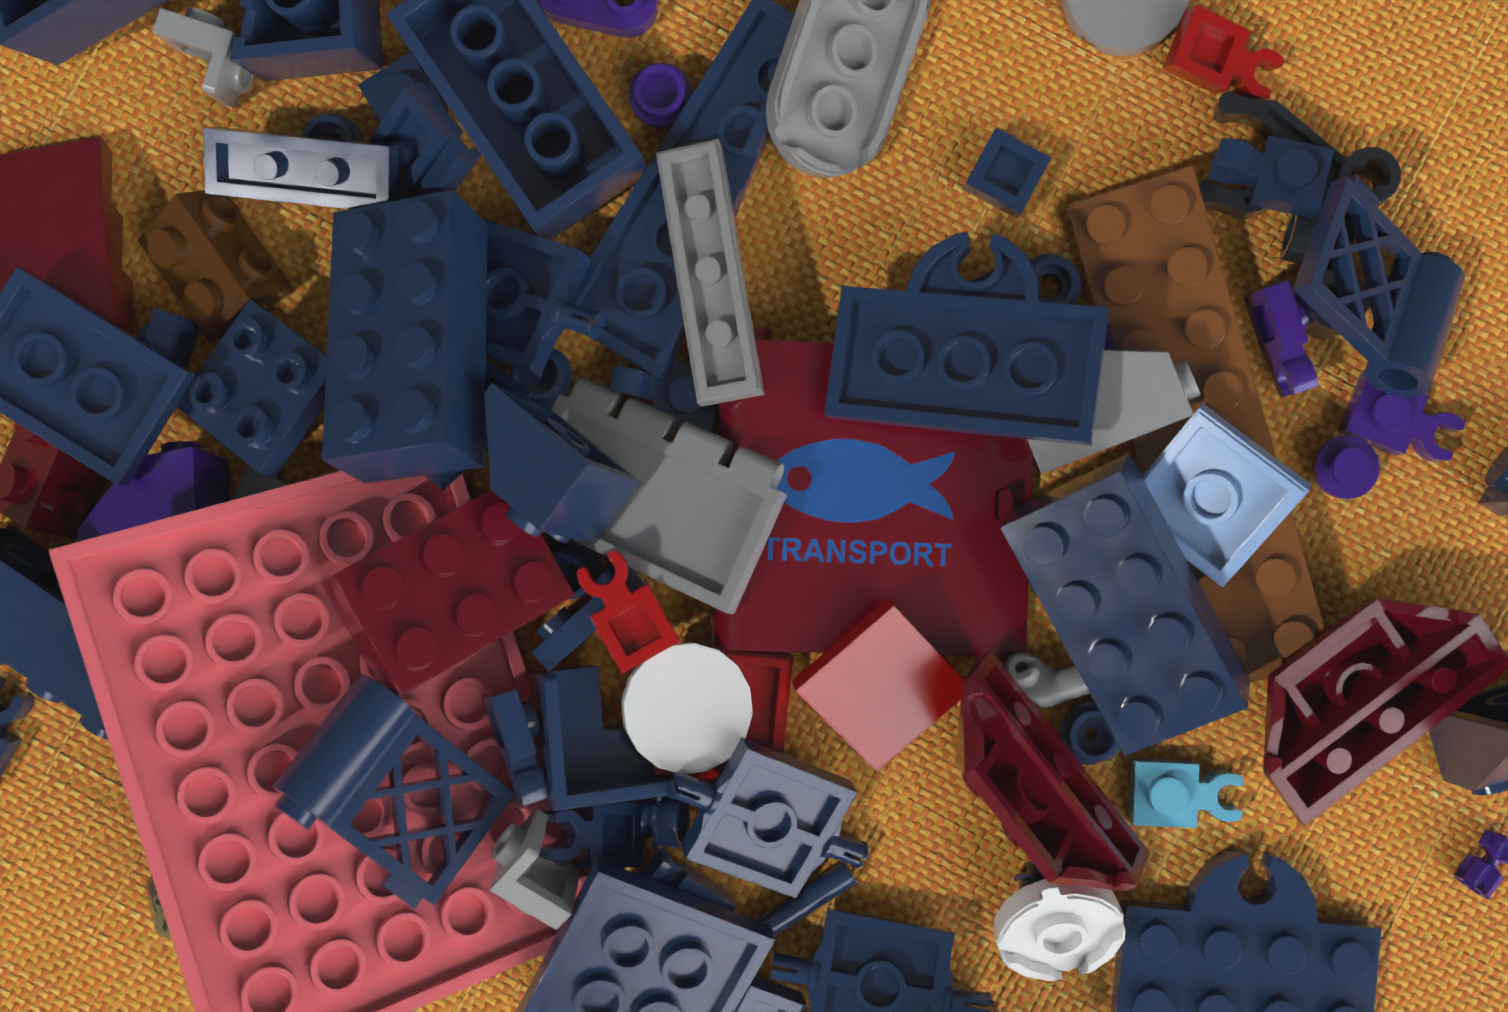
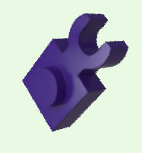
(1280, 329)
(1395, 421)

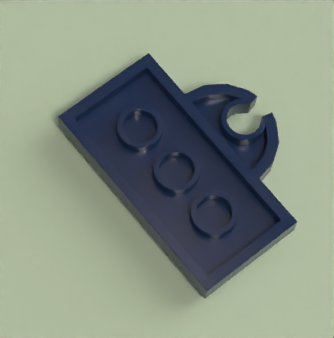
(969, 352)
(1244, 950)

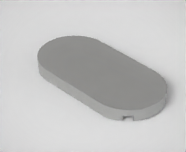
(841, 81)

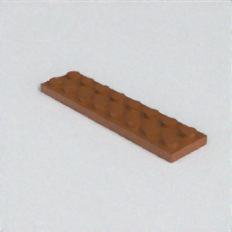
(1165, 289)

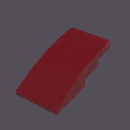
(64, 225)

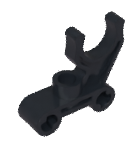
(1275, 120)

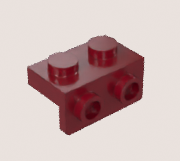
(46, 486)

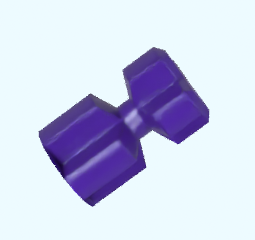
(1481, 873)

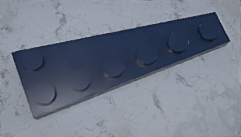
(633, 264)

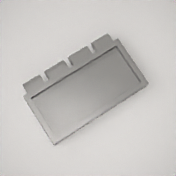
(691, 514)

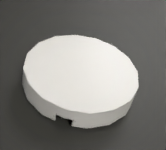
(687, 708)
(1058, 929)

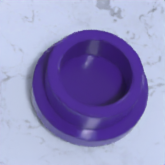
(659, 94)
(1346, 467)

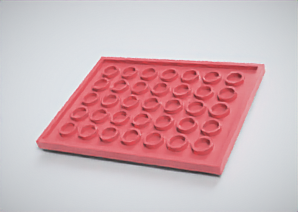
(209, 681)

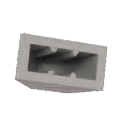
(1136, 396)

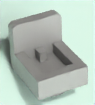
(205, 38)
(530, 882)

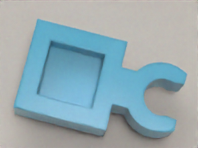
(1171, 793)

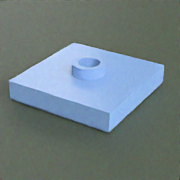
(1221, 493)

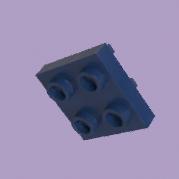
(259, 389)

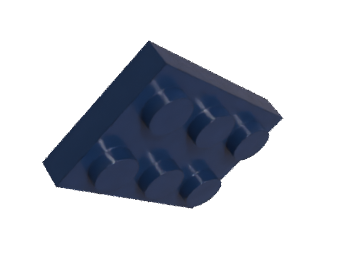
(83, 378)

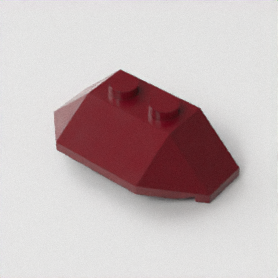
(1369, 695)
(1040, 787)

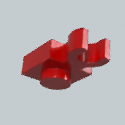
(1213, 54)
(631, 621)

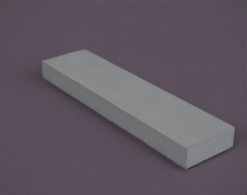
(709, 273)

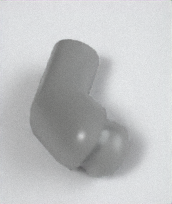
(1043, 683)

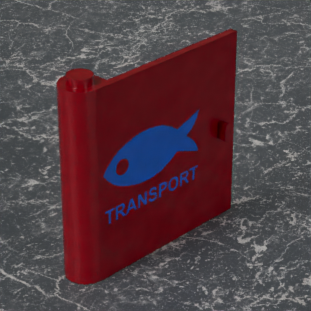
(874, 519)

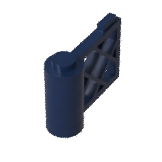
(1408, 310)
(349, 761)

